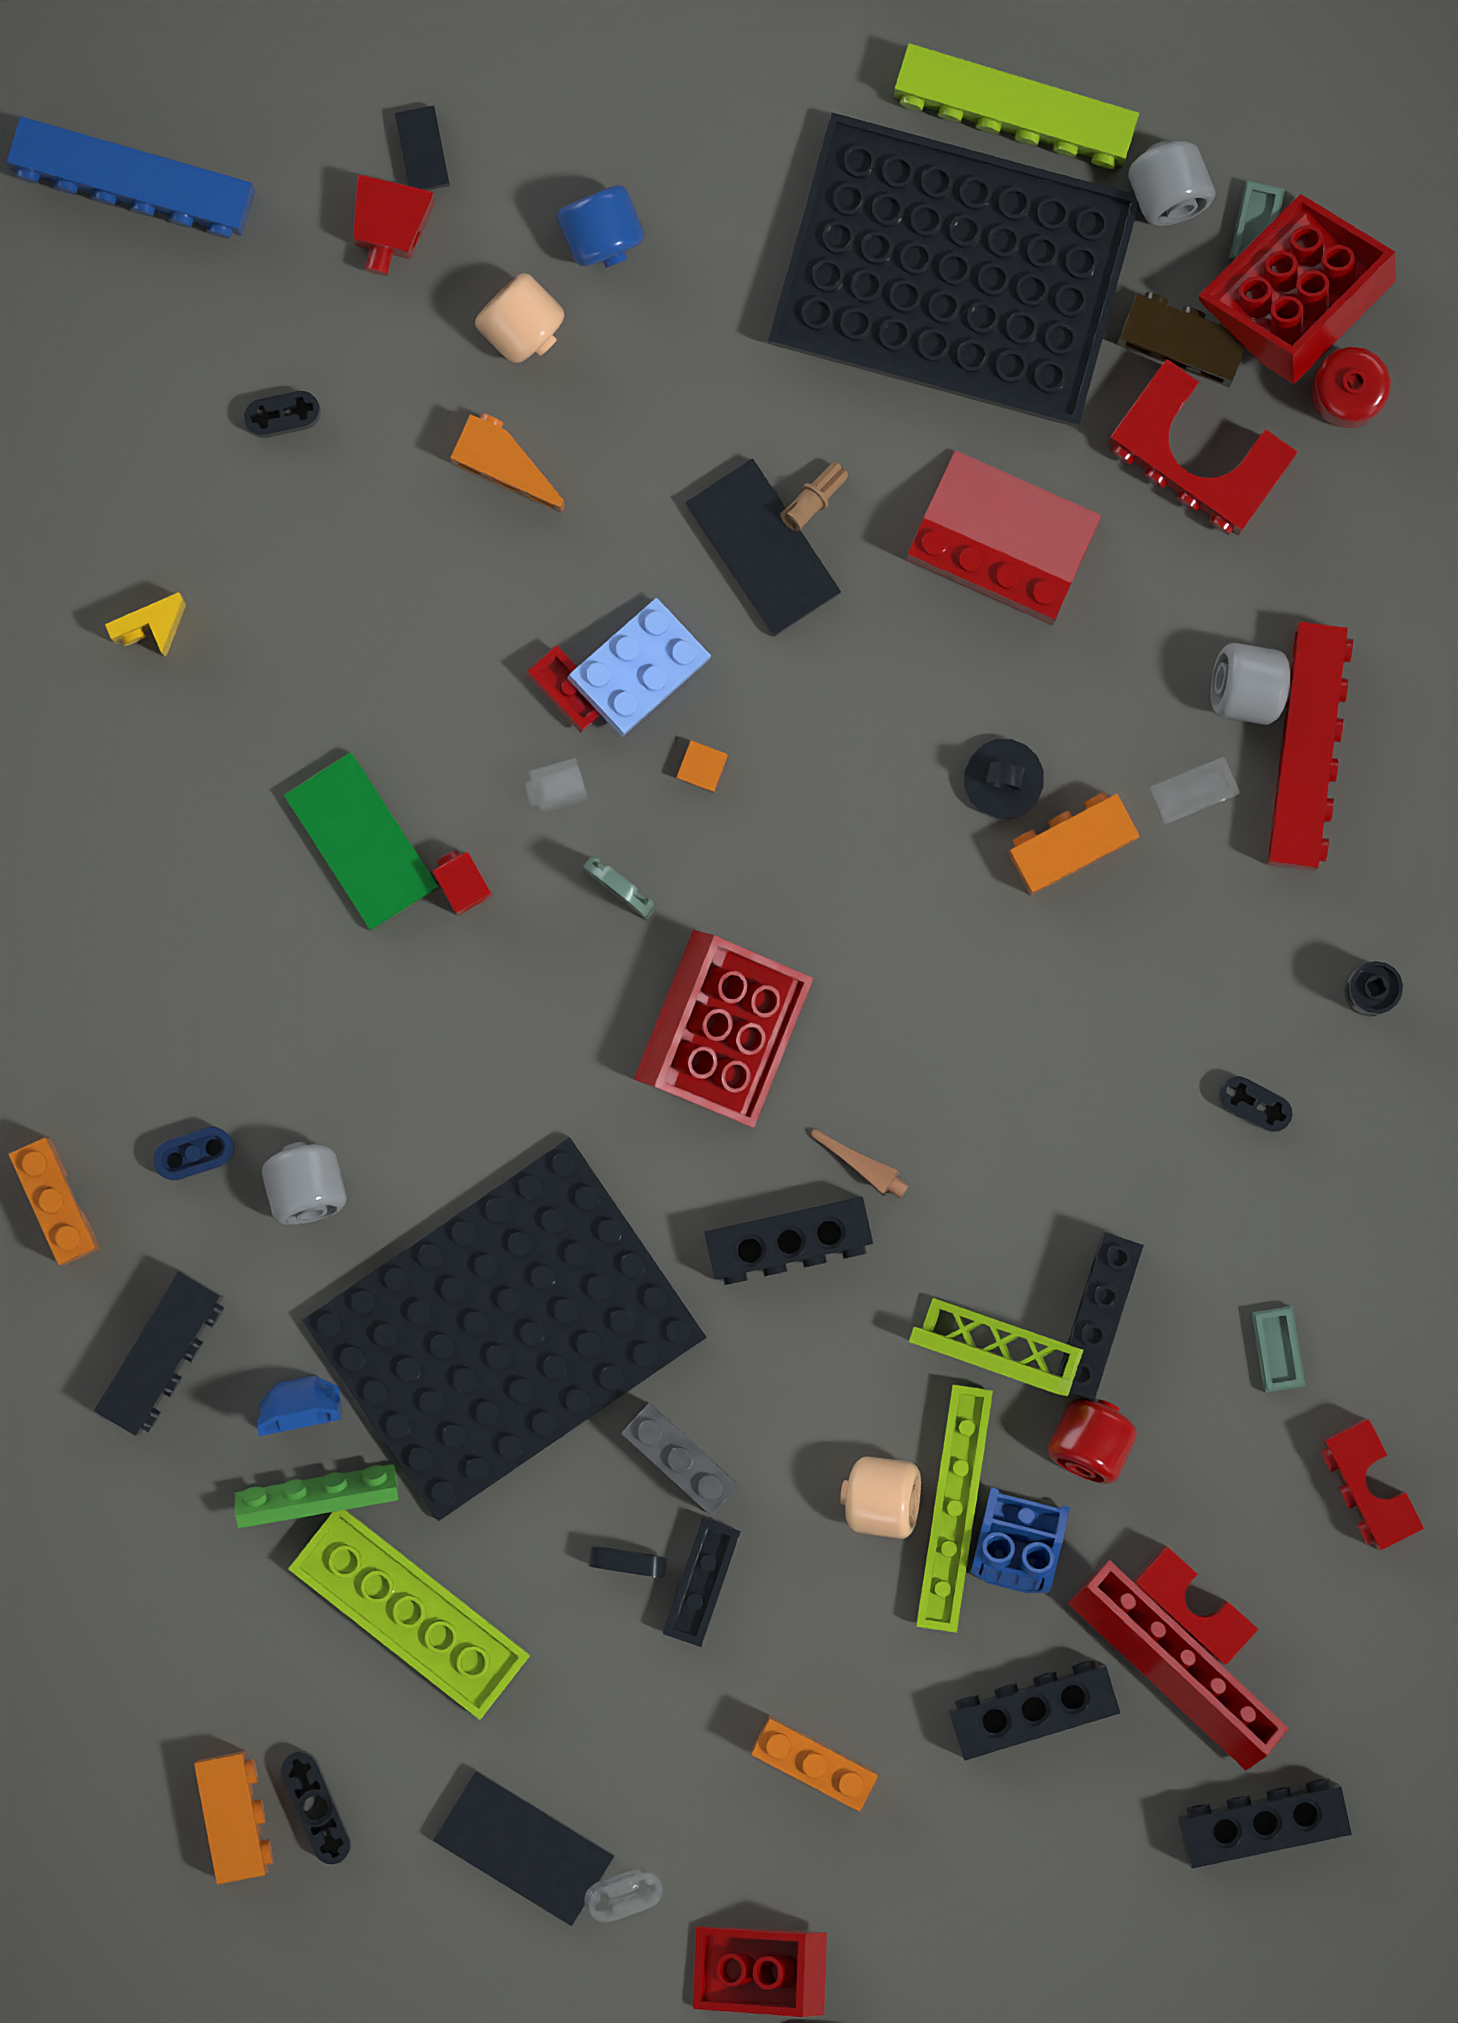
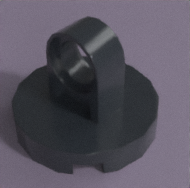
(1003, 779)

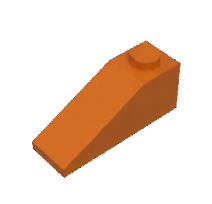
(496, 456)

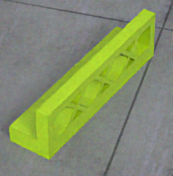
(986, 1359)

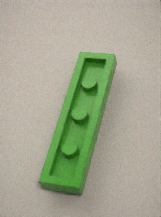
(316, 1495)

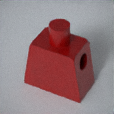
(389, 220)

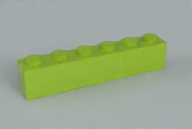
(1015, 106)

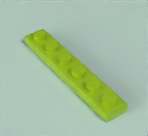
(954, 1508)

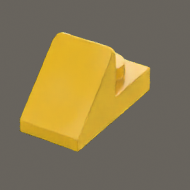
(160, 617)

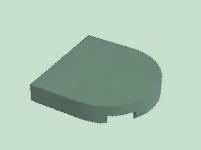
(619, 887)

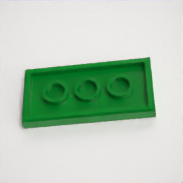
(361, 841)

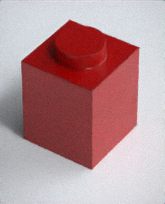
(461, 881)

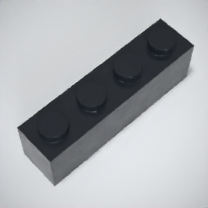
(159, 1353)

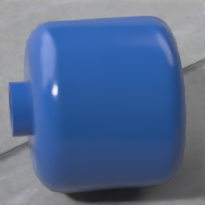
(601, 227)

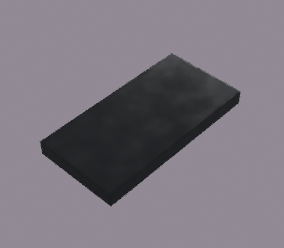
(762, 553)
(523, 1847)

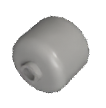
(1171, 183)
(1250, 683)
(303, 1184)

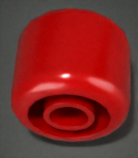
(1368, 383)
(1093, 1440)

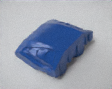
(299, 1405)
(1019, 1543)

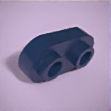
(194, 1153)

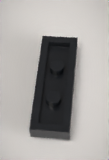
(701, 1582)

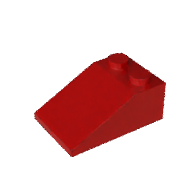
(760, 1971)

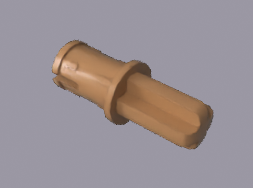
(814, 497)

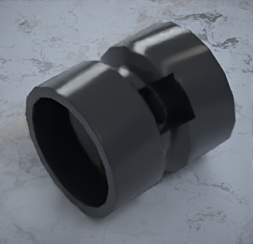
(1373, 988)

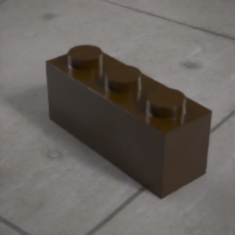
(1181, 338)

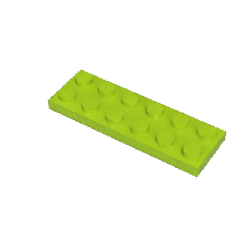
(409, 1612)

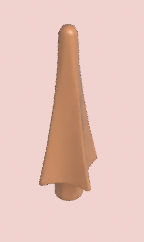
(877, 1174)

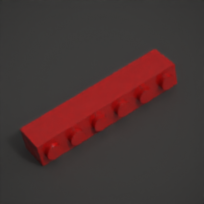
(1308, 746)
(1178, 1665)

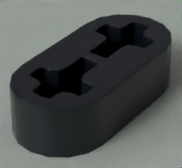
(281, 404)
(1260, 1095)
(628, 1561)

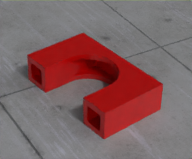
(1227, 498)

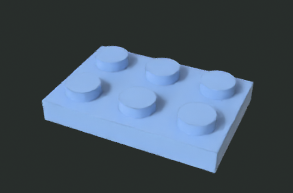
(639, 667)

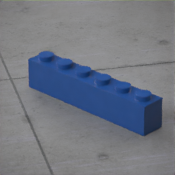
(130, 177)

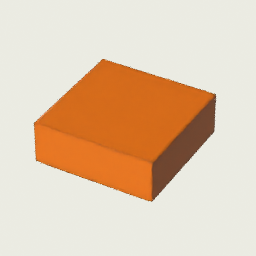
(702, 766)

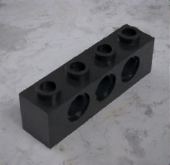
(847, 1214)
(1101, 1310)
(1097, 1703)
(1328, 1823)

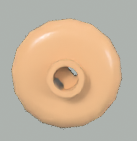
(521, 319)
(882, 1497)

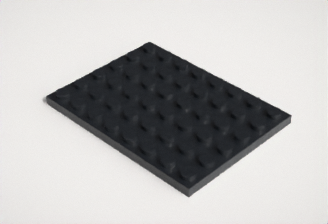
(954, 270)
(504, 1328)

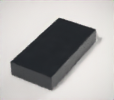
(422, 148)

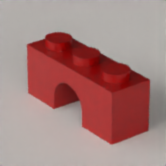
(1351, 1454)
(1219, 1633)

